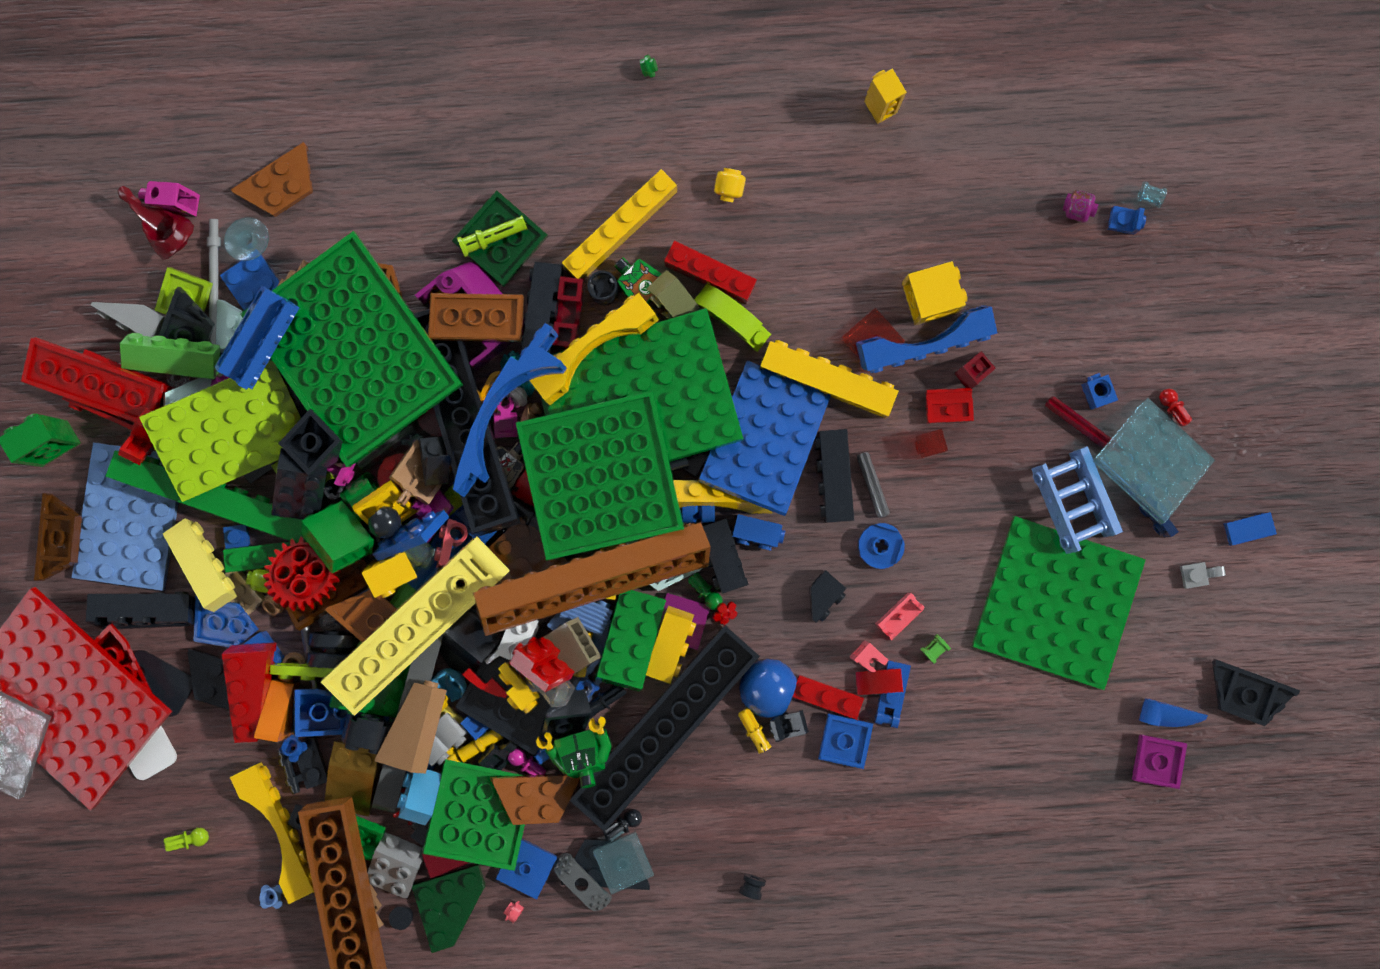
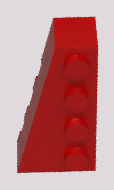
(247, 685)

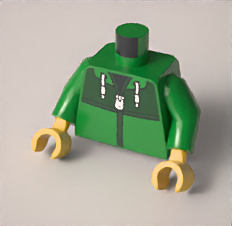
(580, 753)

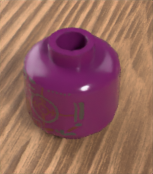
(1080, 206)

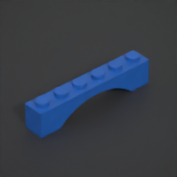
(971, 325)

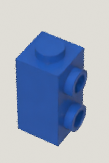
(758, 531)

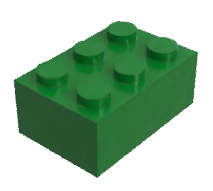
(38, 440)

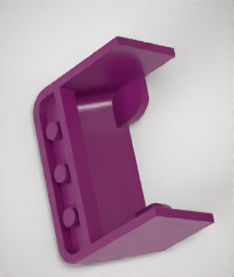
(473, 281)

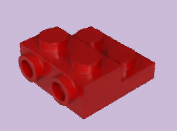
(540, 663)

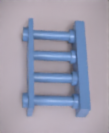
(1095, 492)

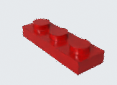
(828, 697)

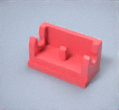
(900, 616)
(865, 653)

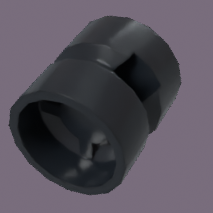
(603, 287)

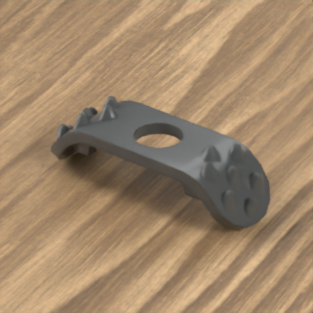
(569, 871)

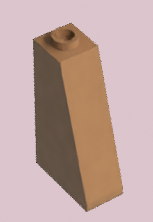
(414, 729)

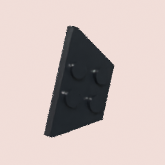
(186, 320)
(208, 678)
(1249, 694)
(587, 860)

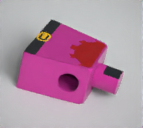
(170, 197)

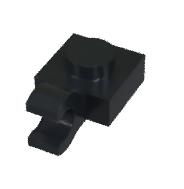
(497, 757)

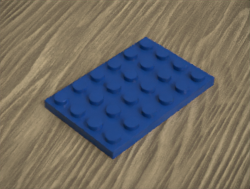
(778, 431)

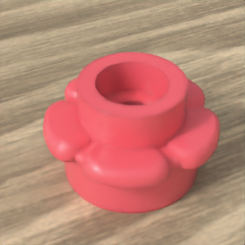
(513, 911)

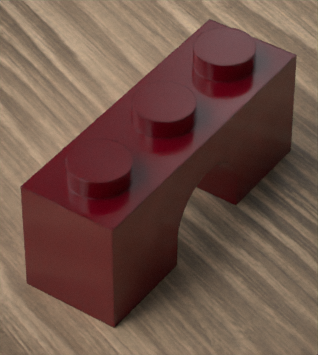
(569, 311)

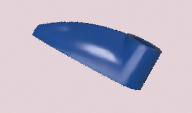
(1168, 715)

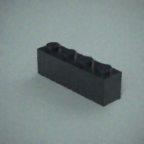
(835, 476)

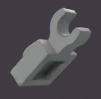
(1197, 574)

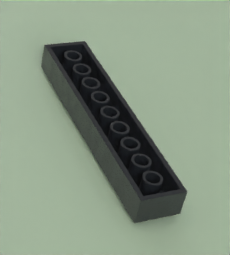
(487, 504)
(665, 726)

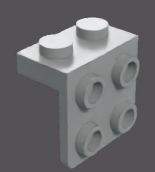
(395, 865)

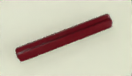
(1077, 421)

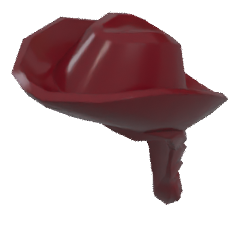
(163, 229)

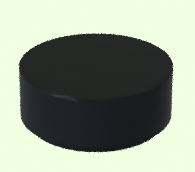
(400, 917)

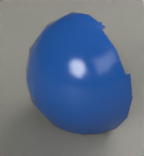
(767, 688)

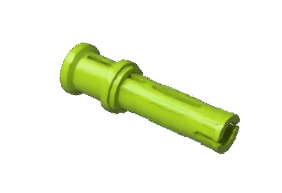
(518, 225)

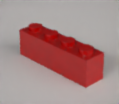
(710, 271)

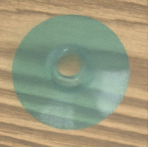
(240, 233)

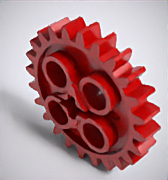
(288, 561)

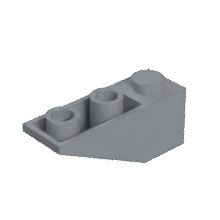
(132, 316)

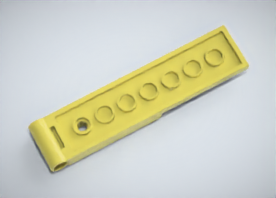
(414, 626)

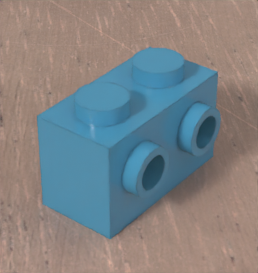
(419, 796)

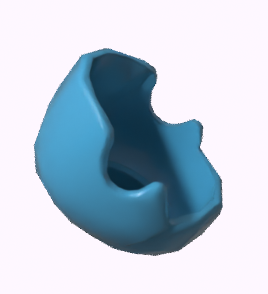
(452, 681)

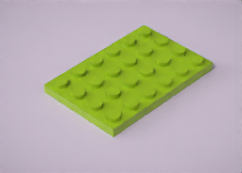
(221, 432)

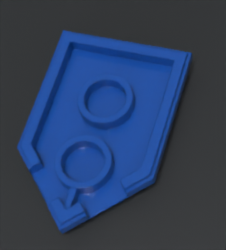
(223, 627)

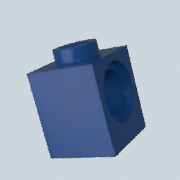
(1108, 396)

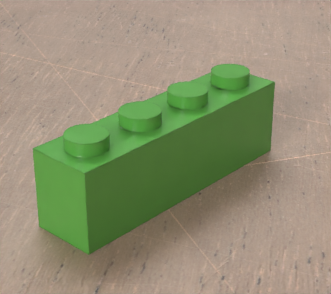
(169, 356)

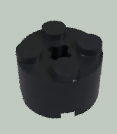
(365, 731)

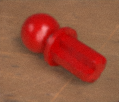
(1169, 399)

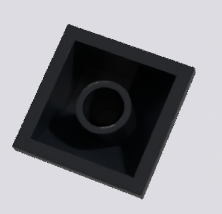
(567, 719)

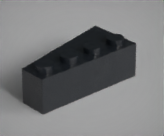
(541, 300)
(141, 610)

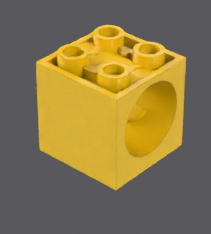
(934, 293)

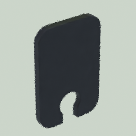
(165, 681)

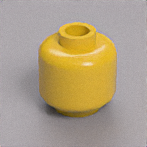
(729, 184)

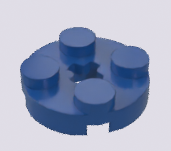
(892, 540)

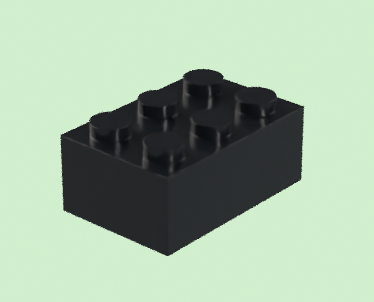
(295, 491)

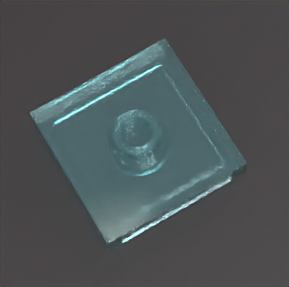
(623, 862)

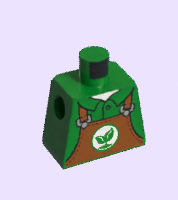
(636, 278)

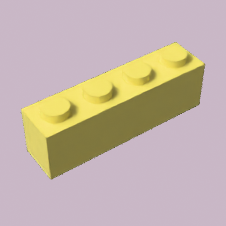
(200, 565)

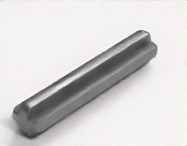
(386, 447)
(873, 484)

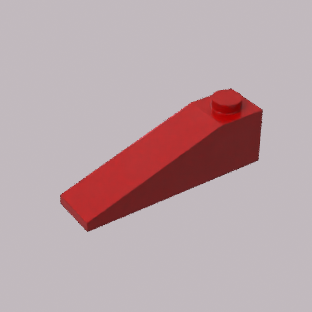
(118, 647)

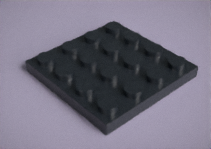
(499, 714)

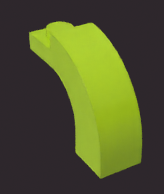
(733, 316)

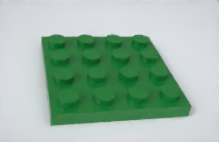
(471, 820)

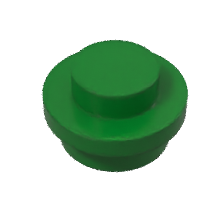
(648, 66)

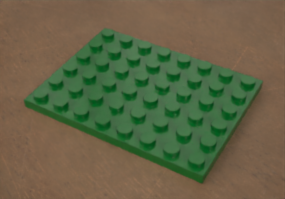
(358, 350)
(683, 370)

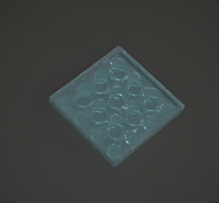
(1154, 461)

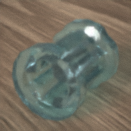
(1152, 194)

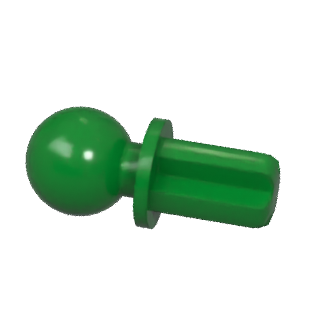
(712, 599)

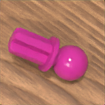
(518, 757)

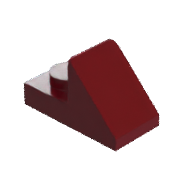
(975, 370)

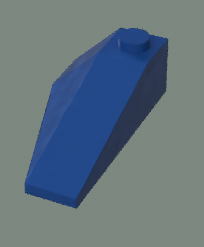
(314, 715)

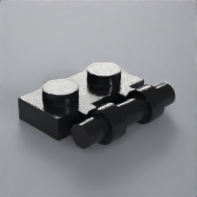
(311, 766)

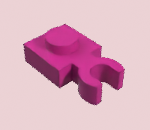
(505, 421)

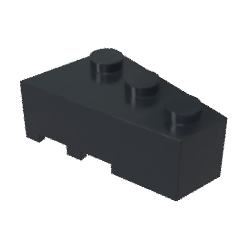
(724, 558)

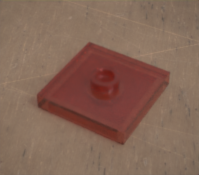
(871, 326)

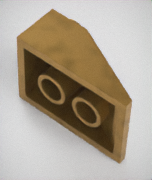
(352, 775)

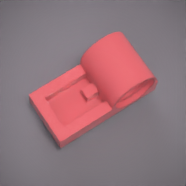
(443, 553)

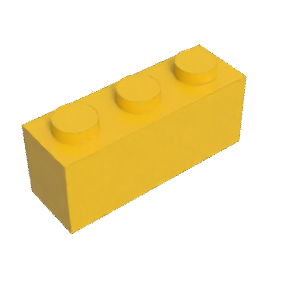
(884, 95)
(670, 644)

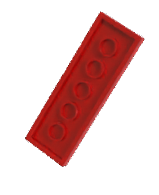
(90, 380)

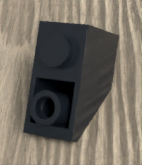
(823, 594)

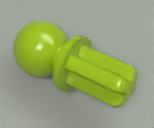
(197, 837)

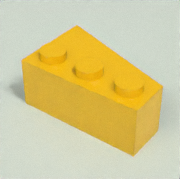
(388, 574)

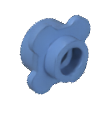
(266, 901)

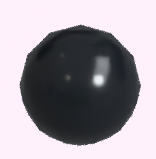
(385, 522)

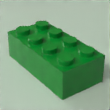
(630, 640)

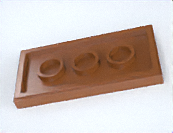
(476, 317)

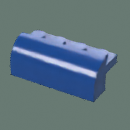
(256, 338)

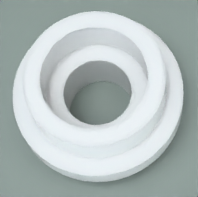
(519, 397)

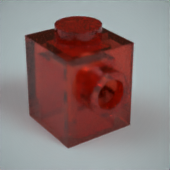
(931, 443)

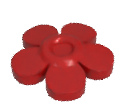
(725, 612)

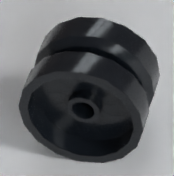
(333, 648)

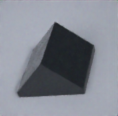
(312, 444)
(468, 640)

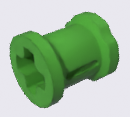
(935, 649)

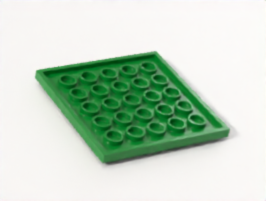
(600, 475)
(1058, 606)

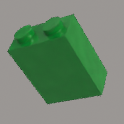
(337, 536)

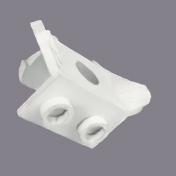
(512, 638)

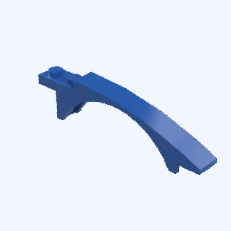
(533, 363)

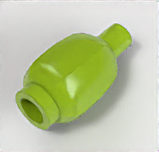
(256, 580)

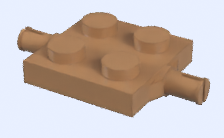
(410, 478)

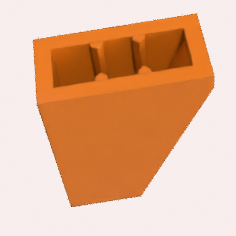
(276, 715)

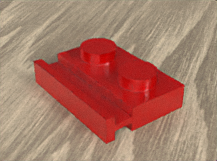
(949, 405)

